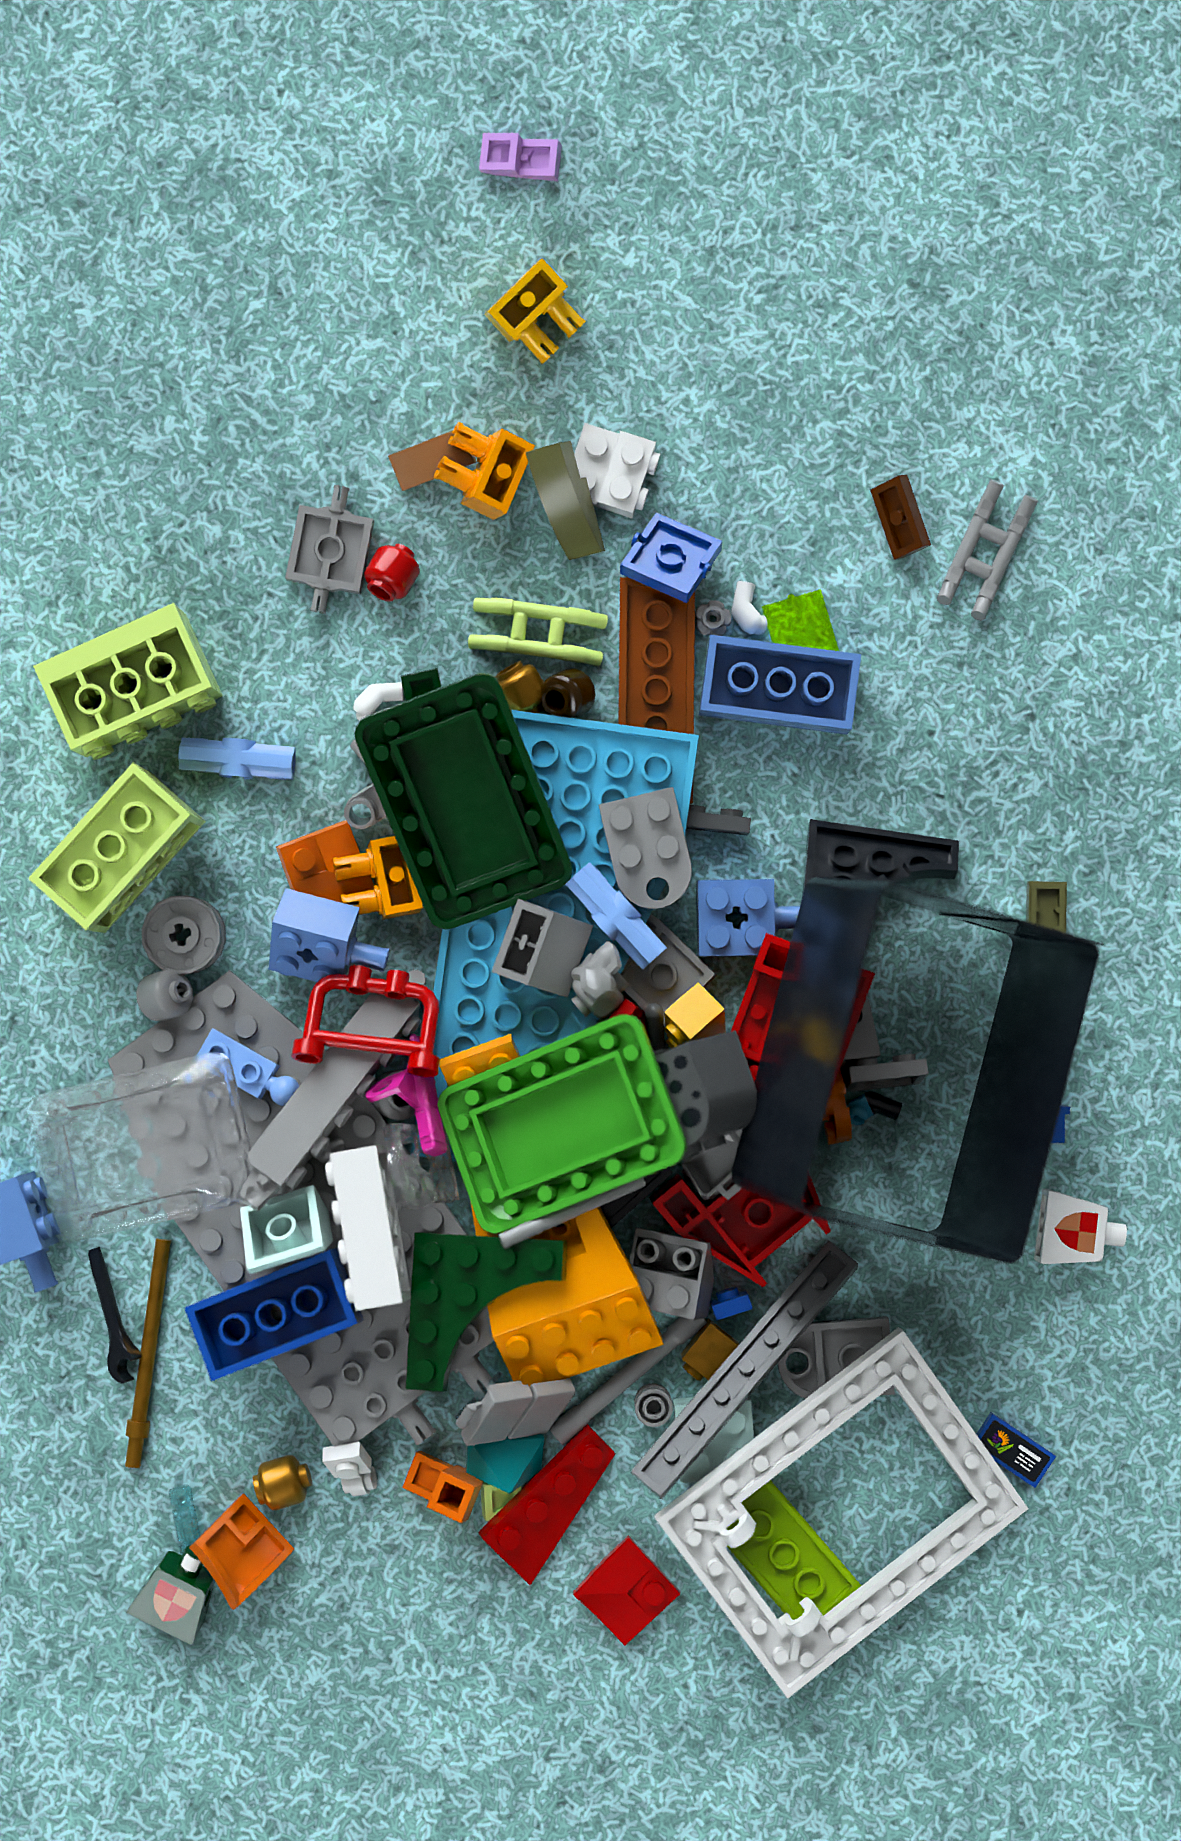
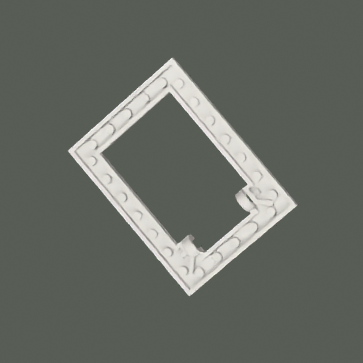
(808, 1645)

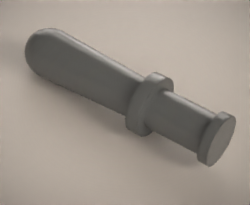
(655, 1028)

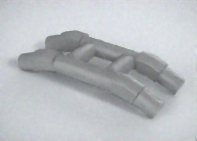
(980, 528)

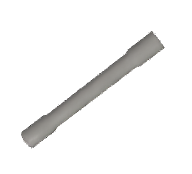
(581, 1414)

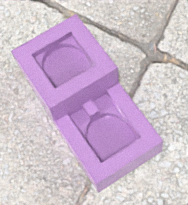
(522, 158)

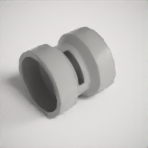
(653, 1397)

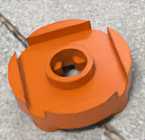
(838, 1115)

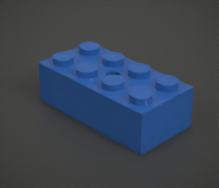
(238, 1325)

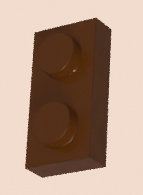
(900, 517)

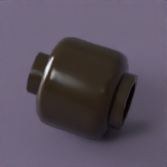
(568, 694)

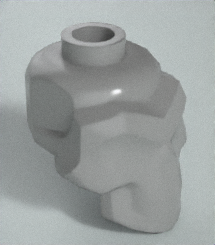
(599, 982)

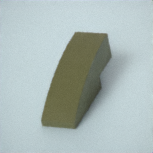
(566, 499)

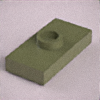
(1047, 904)

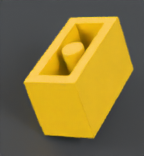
(694, 1017)

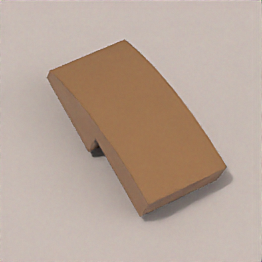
(419, 462)

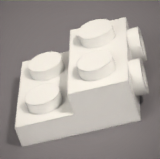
(615, 468)

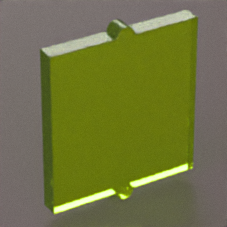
(801, 621)

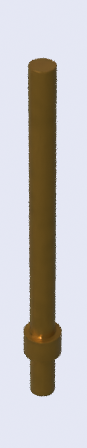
(138, 1426)

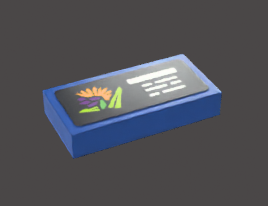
(1015, 1450)

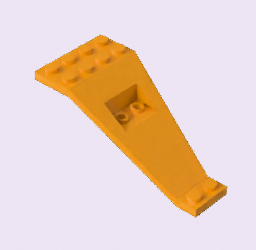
(574, 1323)

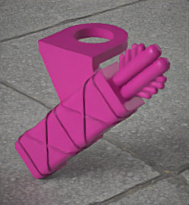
(422, 1096)

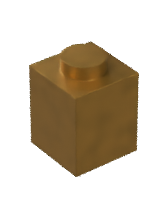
(707, 1351)

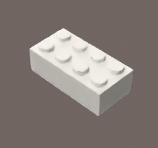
(369, 1227)

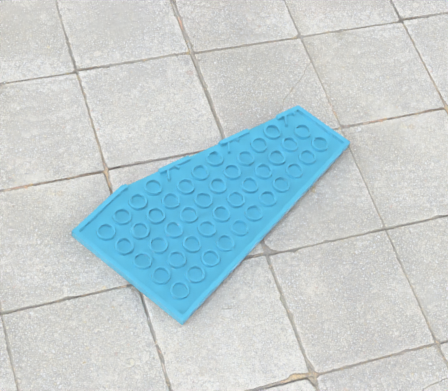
(578, 769)

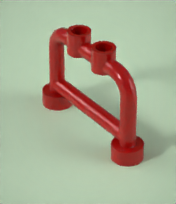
(359, 982)

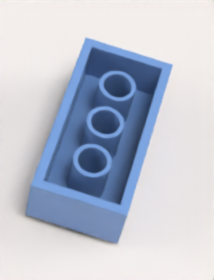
(779, 684)

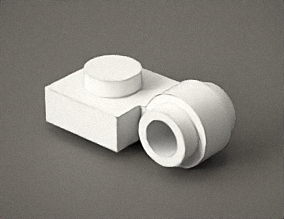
(352, 1466)

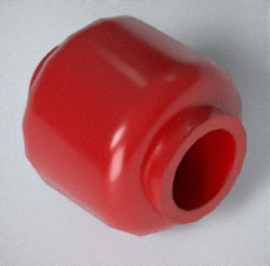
(391, 572)

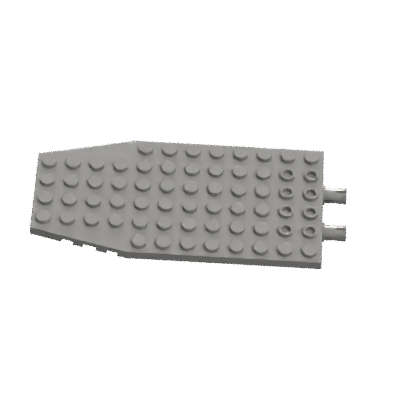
(359, 1373)

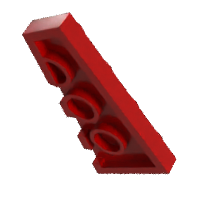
(545, 1507)

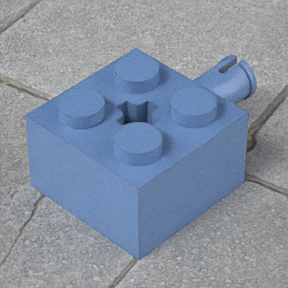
(754, 900)
(318, 938)
(27, 1227)

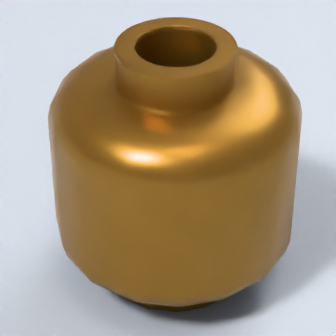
(522, 687)

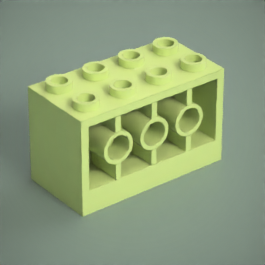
(109, 667)
(117, 849)

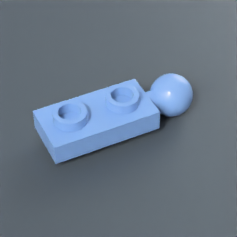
(251, 1070)

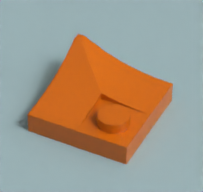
(310, 862)
(241, 1550)

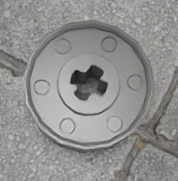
(201, 948)

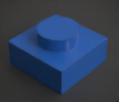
(730, 1303)

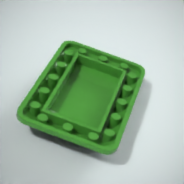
(562, 1124)

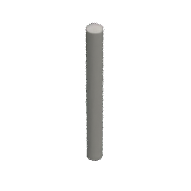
(553, 1219)

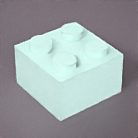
(729, 1440)

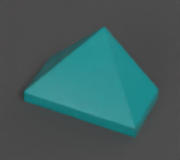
(506, 1462)

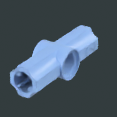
(237, 758)
(616, 915)

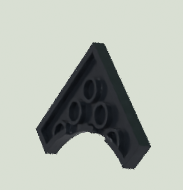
(876, 854)

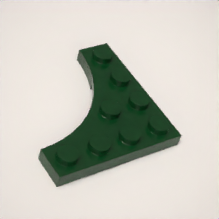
(455, 1283)

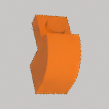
(446, 1486)

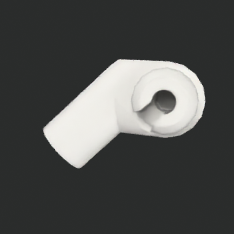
(744, 612)
(374, 695)

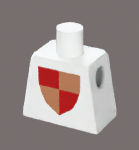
(1074, 1230)

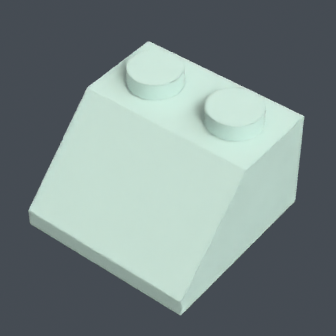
(285, 1229)

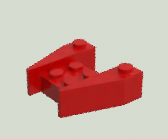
(738, 1229)

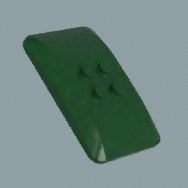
(463, 801)

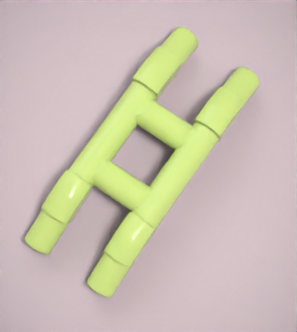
(553, 648)

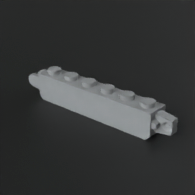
(326, 1098)

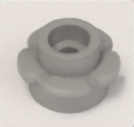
(703, 622)

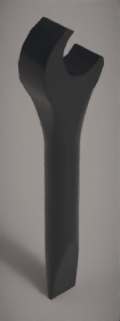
(120, 1346)

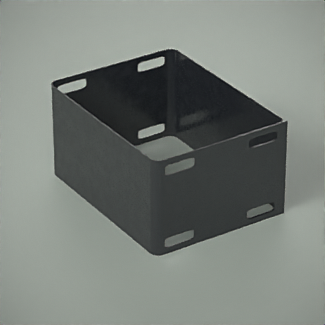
(1015, 1090)

